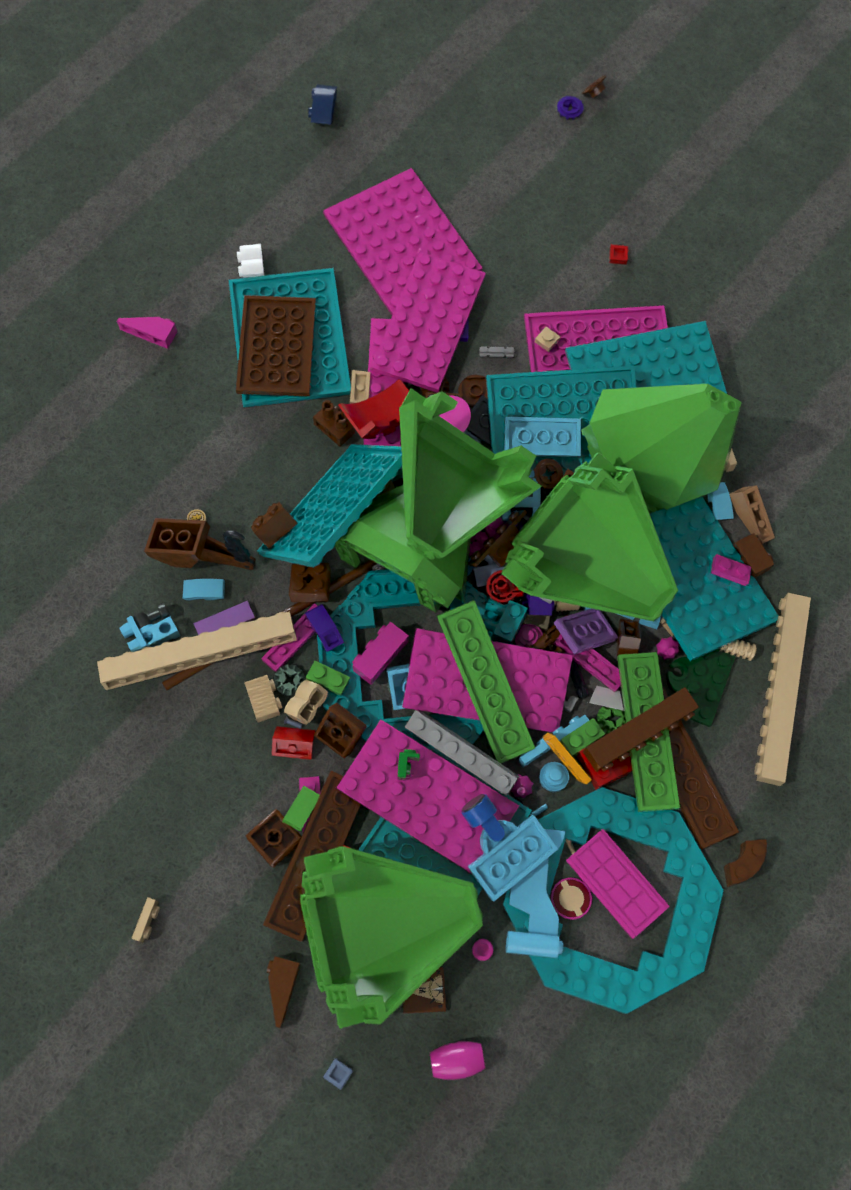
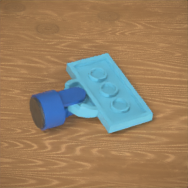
(507, 849)

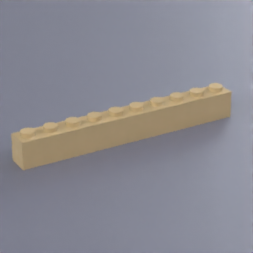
(196, 650)
(783, 690)

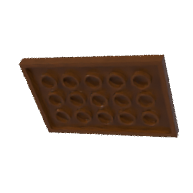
(276, 346)

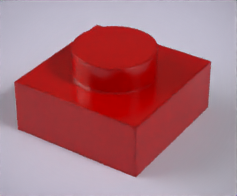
(618, 254)

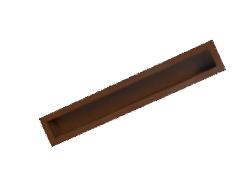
(641, 729)

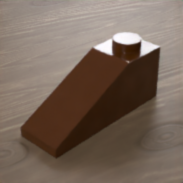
(281, 981)

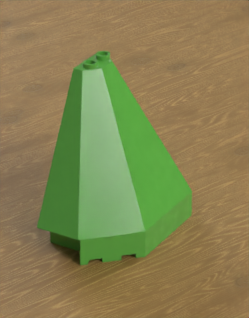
(669, 437)
(453, 480)
(382, 538)
(594, 546)
(380, 929)

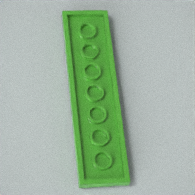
(485, 681)
(654, 763)

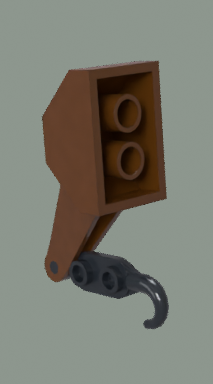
(186, 542)

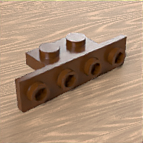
(501, 543)

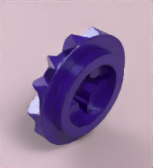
(564, 103)

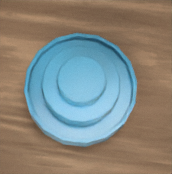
(554, 777)

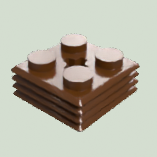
(315, 591)
(329, 731)
(274, 851)

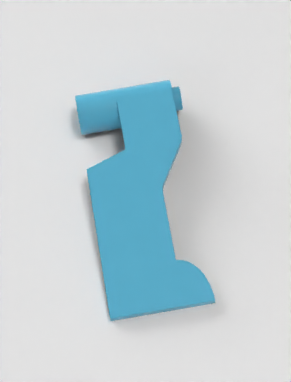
(532, 898)

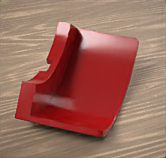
(378, 413)

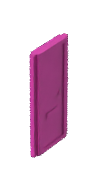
(617, 883)

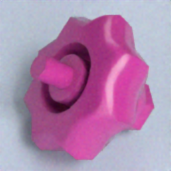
(667, 648)
(522, 787)

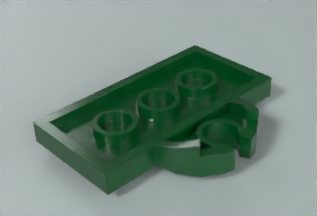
(704, 680)

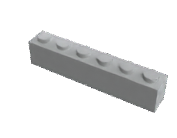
(462, 752)

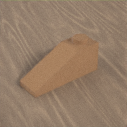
(752, 512)

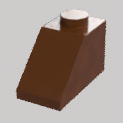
(628, 637)

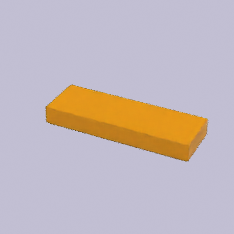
(566, 758)

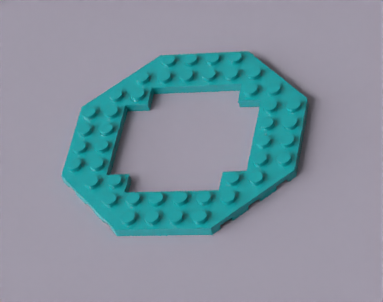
(379, 591)
(692, 918)

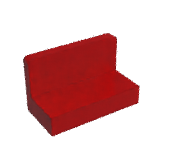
(293, 742)

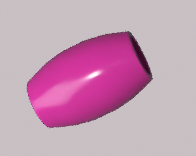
(457, 1060)

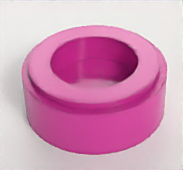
(482, 949)

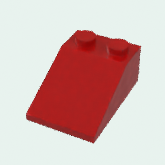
(601, 778)

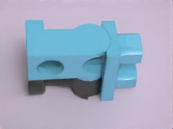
(148, 634)

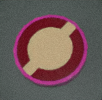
(571, 898)

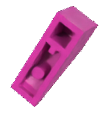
(152, 329)

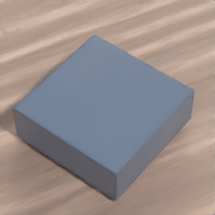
(338, 1074)

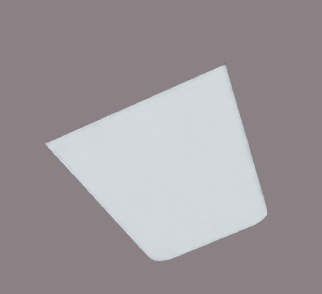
(607, 698)

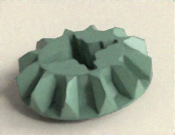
(279, 678)

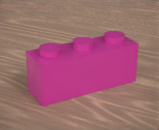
(380, 652)

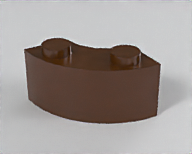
(748, 862)

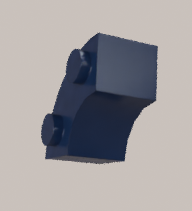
(323, 104)

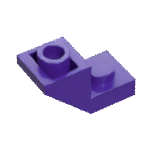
(324, 627)

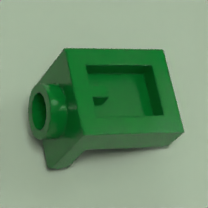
(403, 767)

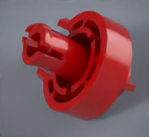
(503, 587)

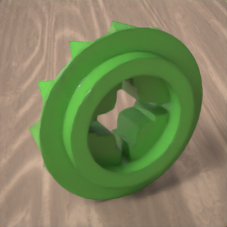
(608, 726)

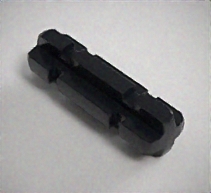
(578, 680)

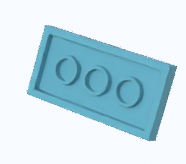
(544, 435)

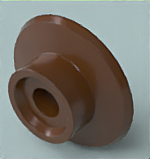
(596, 87)

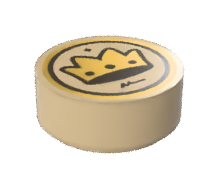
(196, 515)

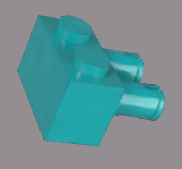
(511, 619)

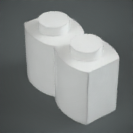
(251, 261)

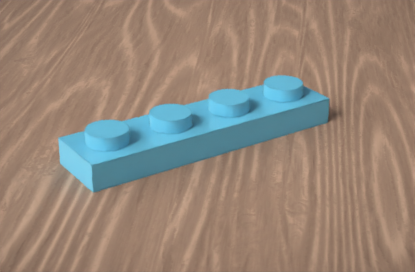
(560, 733)

